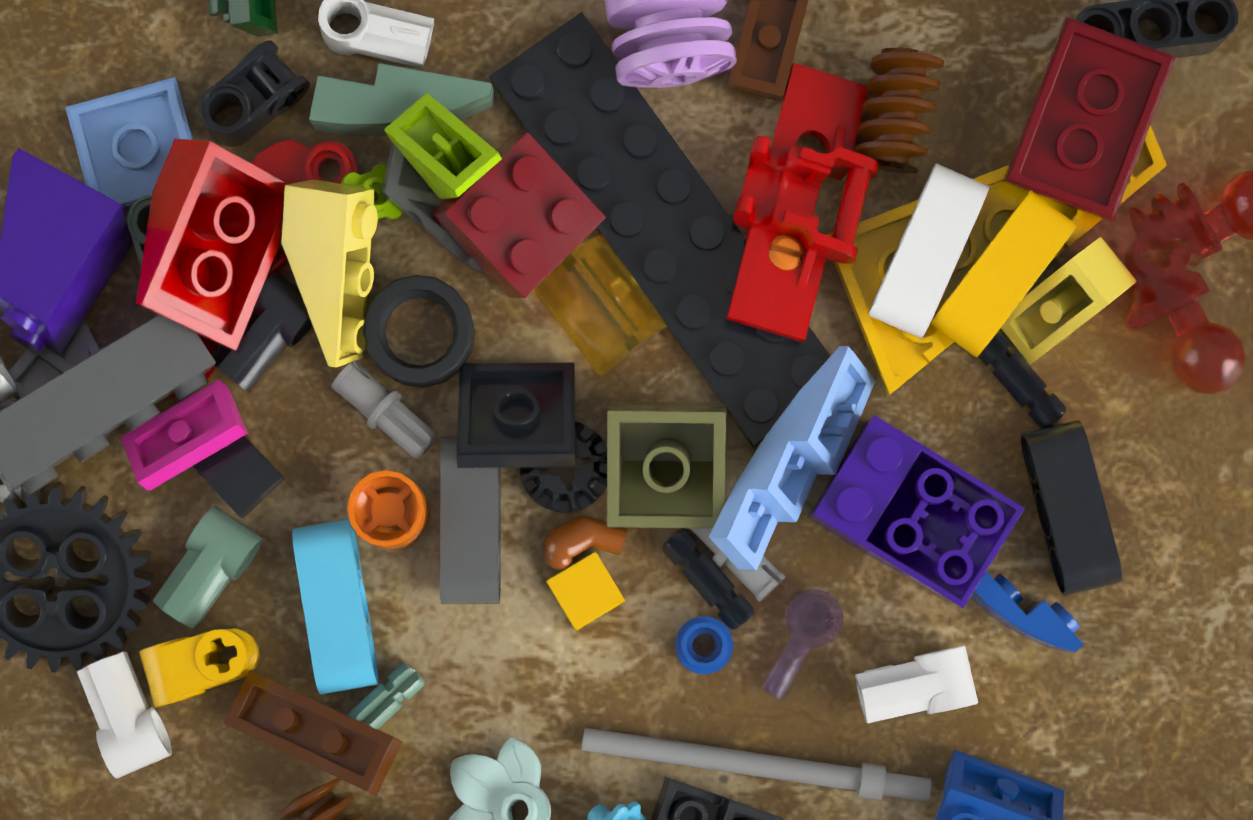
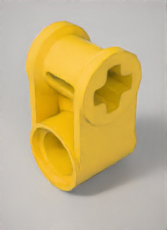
(191, 664)

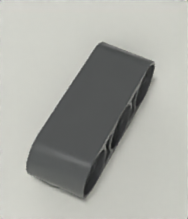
(469, 530)

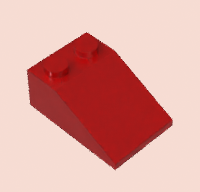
(210, 240)

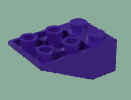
(916, 512)

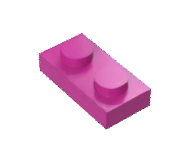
(183, 435)

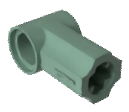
(216, 553)

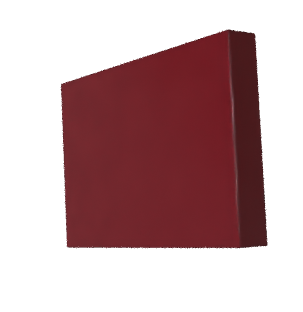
(1089, 119)

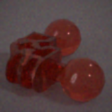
(1206, 354)

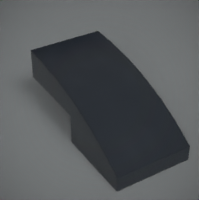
(240, 475)

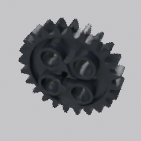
(59, 628)

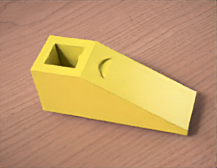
(328, 249)

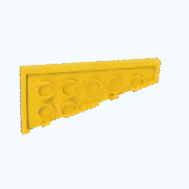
(902, 355)

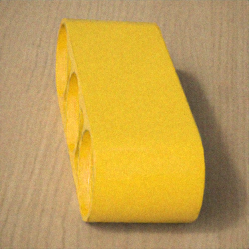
(1003, 274)

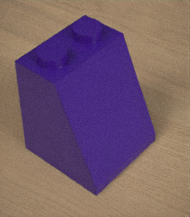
(55, 252)

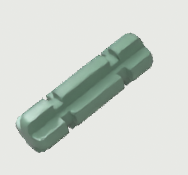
(386, 699)

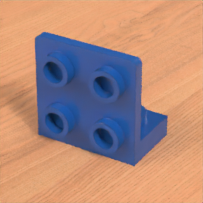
(990, 792)

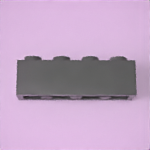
(97, 397)

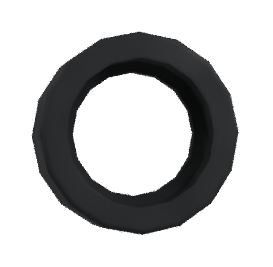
(408, 289)

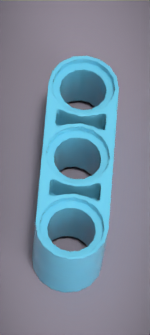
(335, 606)

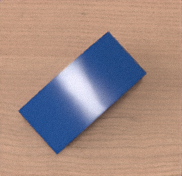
(1039, 622)

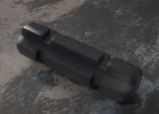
(1022, 382)
(708, 579)

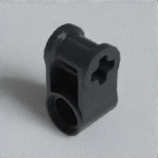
(254, 92)

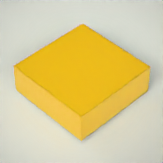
(585, 591)

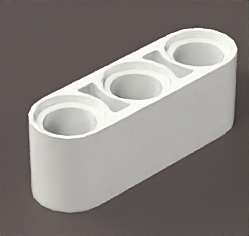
(928, 251)

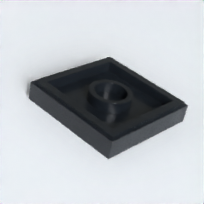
(516, 415)

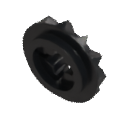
(588, 481)

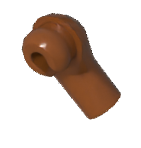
(578, 535)

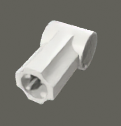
(381, 34)
(930, 683)
(128, 730)

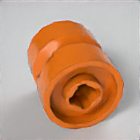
(388, 510)

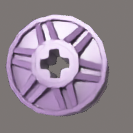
(669, 41)

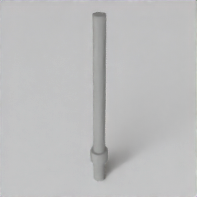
(869, 780)

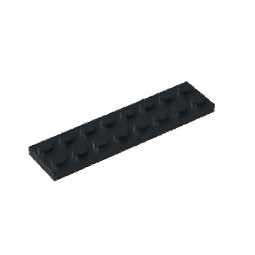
(656, 219)

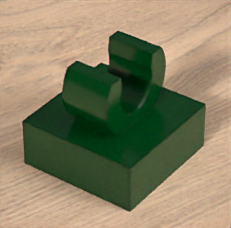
(251, 16)

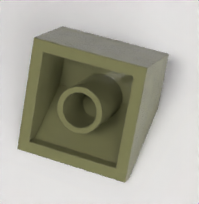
(665, 464)

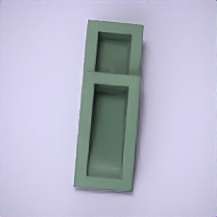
(368, 109)

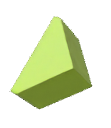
(441, 147)

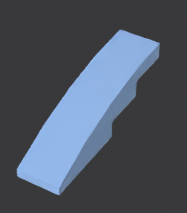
(801, 444)

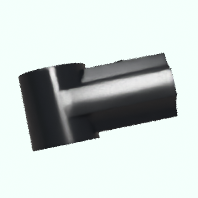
(275, 323)

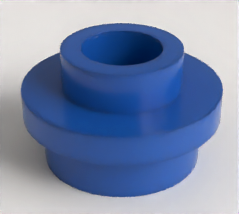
(722, 639)

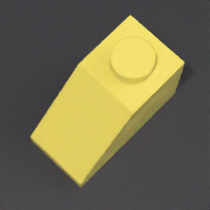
(1067, 300)

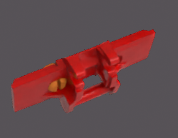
(779, 198)

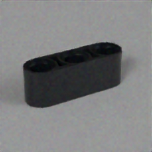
(1174, 17)
(1071, 508)

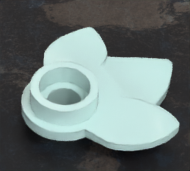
(494, 786)

